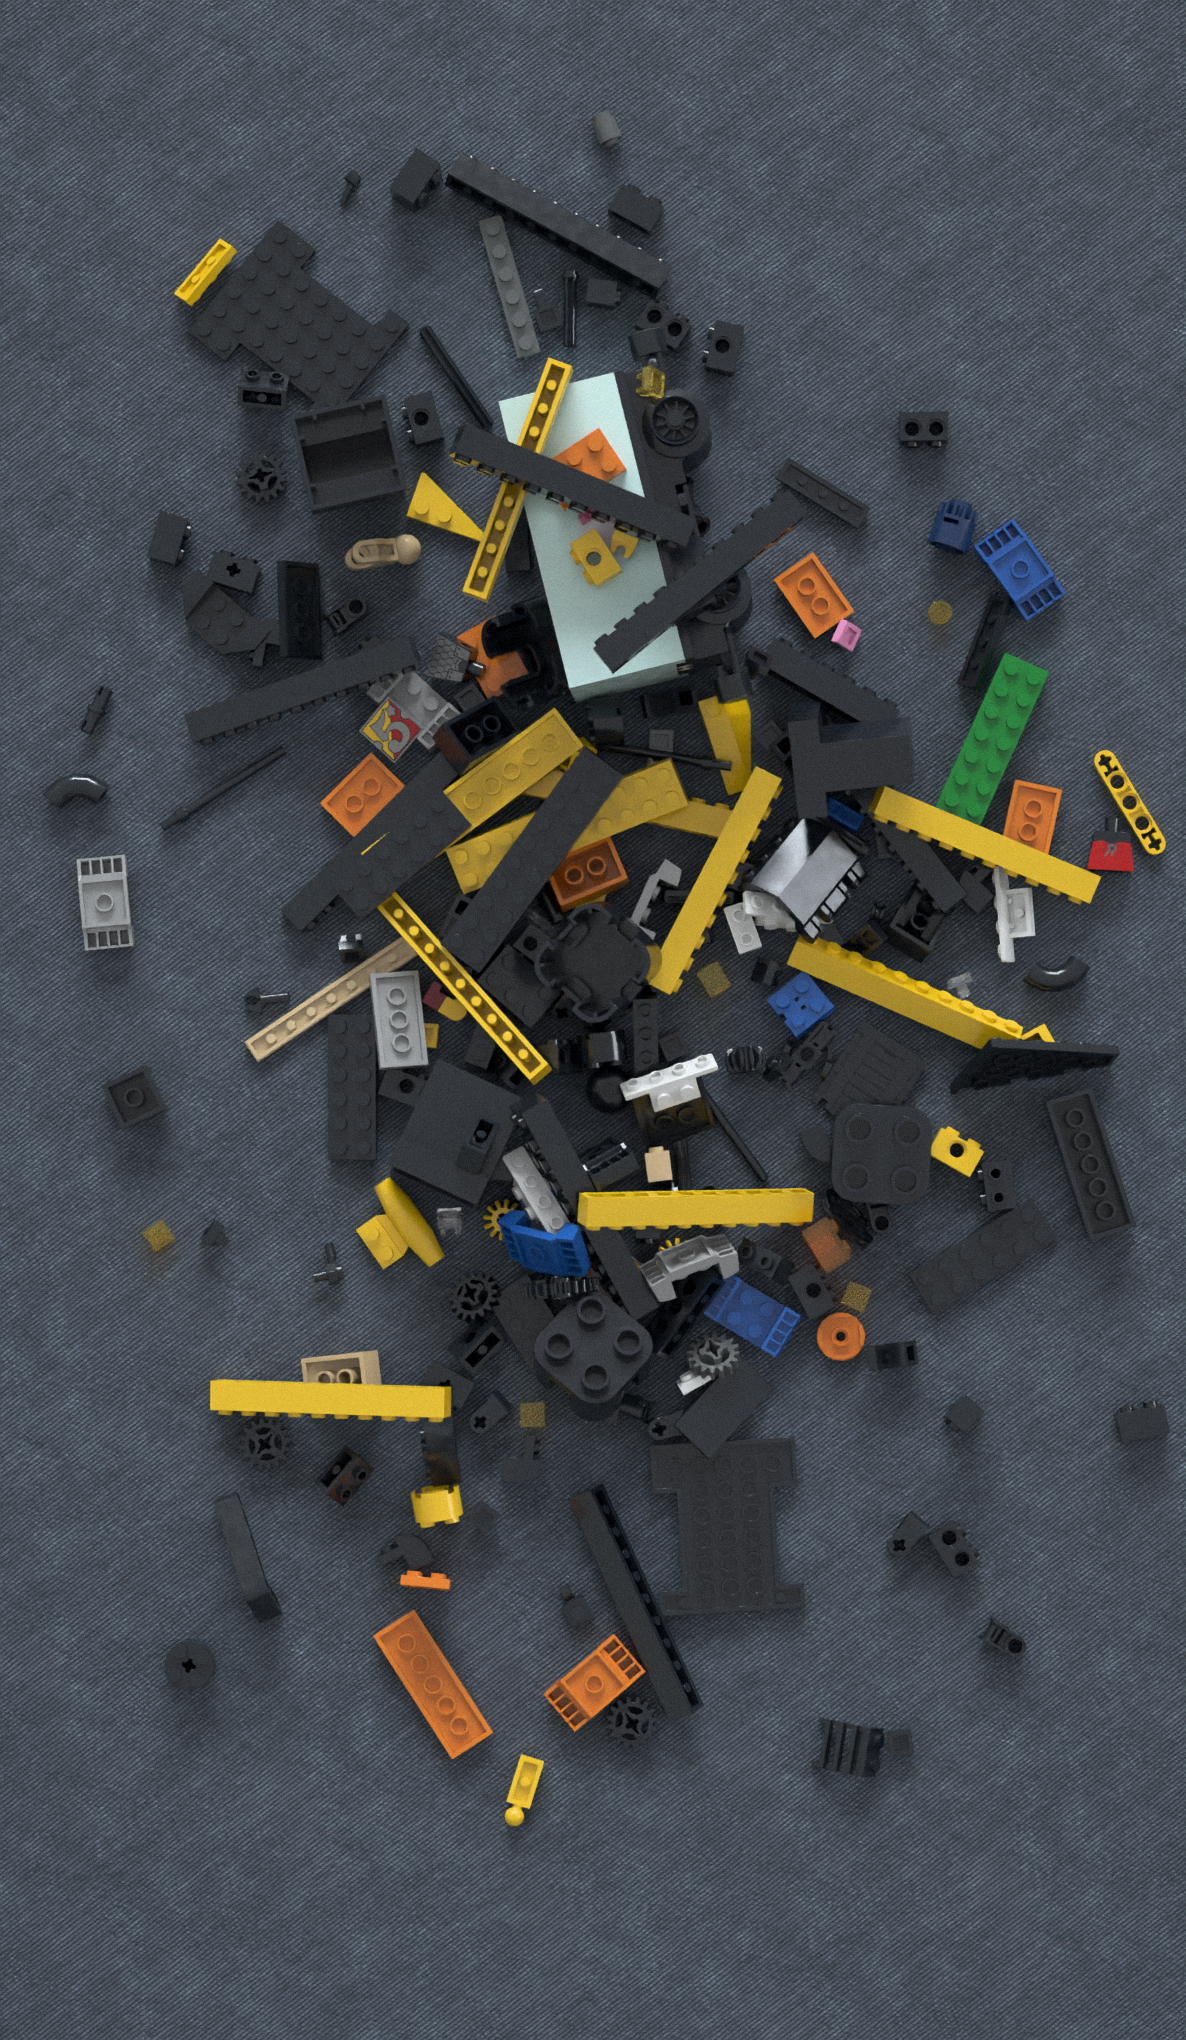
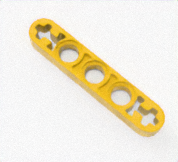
(1128, 790)

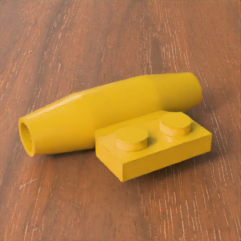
(399, 1228)

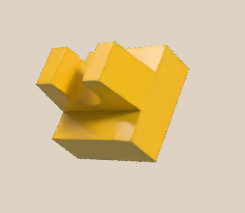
(623, 539)

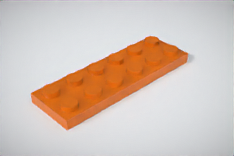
(433, 1684)

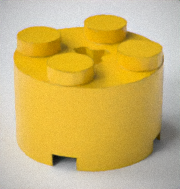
(437, 1505)

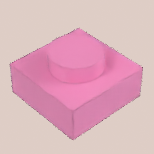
(846, 635)

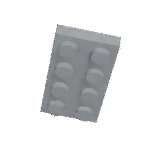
(398, 1020)

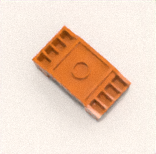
(594, 1682)

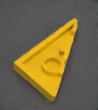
(437, 509)

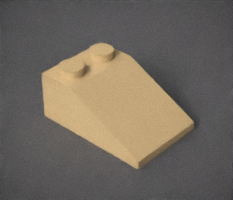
(343, 1368)

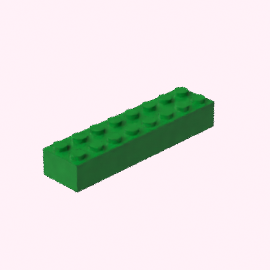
(991, 739)

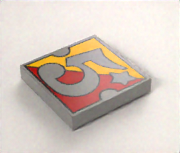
(392, 729)

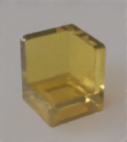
(713, 979)

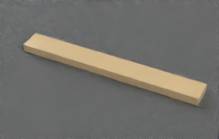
(328, 999)

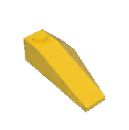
(730, 739)

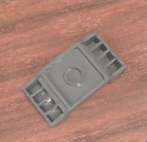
(419, 700)
(668, 875)
(105, 902)
(687, 1258)

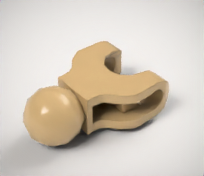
(383, 552)

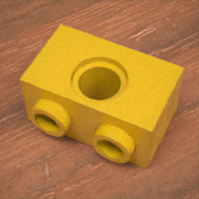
(593, 544)
(941, 1151)

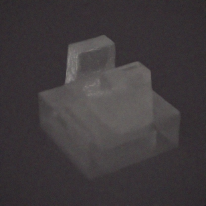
(960, 984)
(448, 1219)

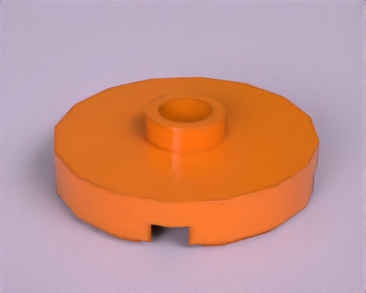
(853, 1339)

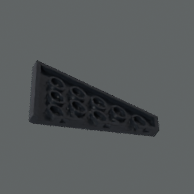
(1013, 1059)

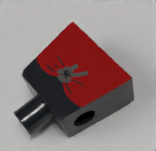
(1110, 850)

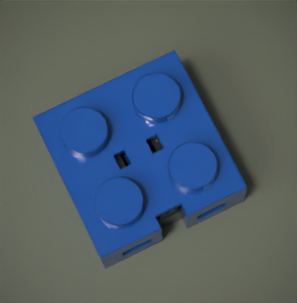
(801, 1005)

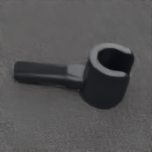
(353, 180)

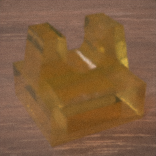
(652, 382)
(158, 1235)

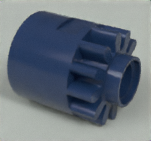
(953, 527)

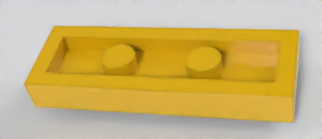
(205, 272)

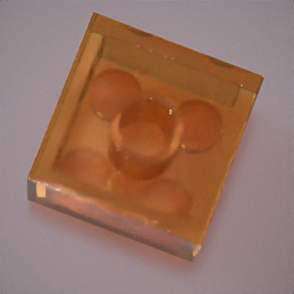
(826, 1245)

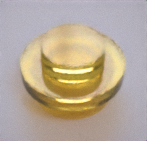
(940, 612)

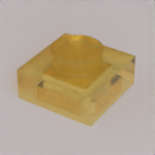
(856, 1296)
(532, 1414)

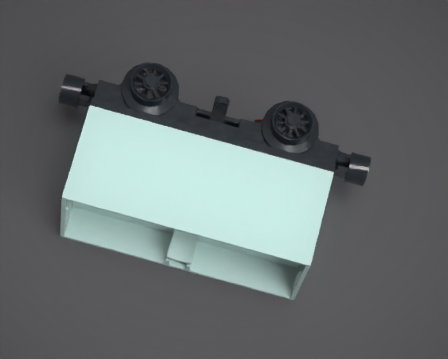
(657, 446)

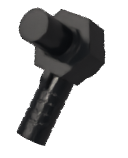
(333, 1272)

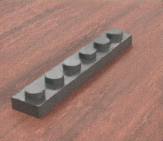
(509, 287)

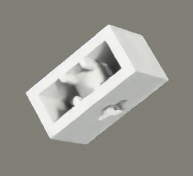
(742, 929)

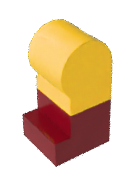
(441, 1003)

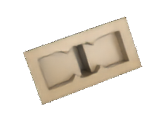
(658, 1165)

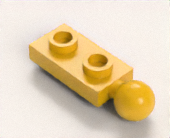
(523, 1788)

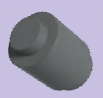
(606, 129)

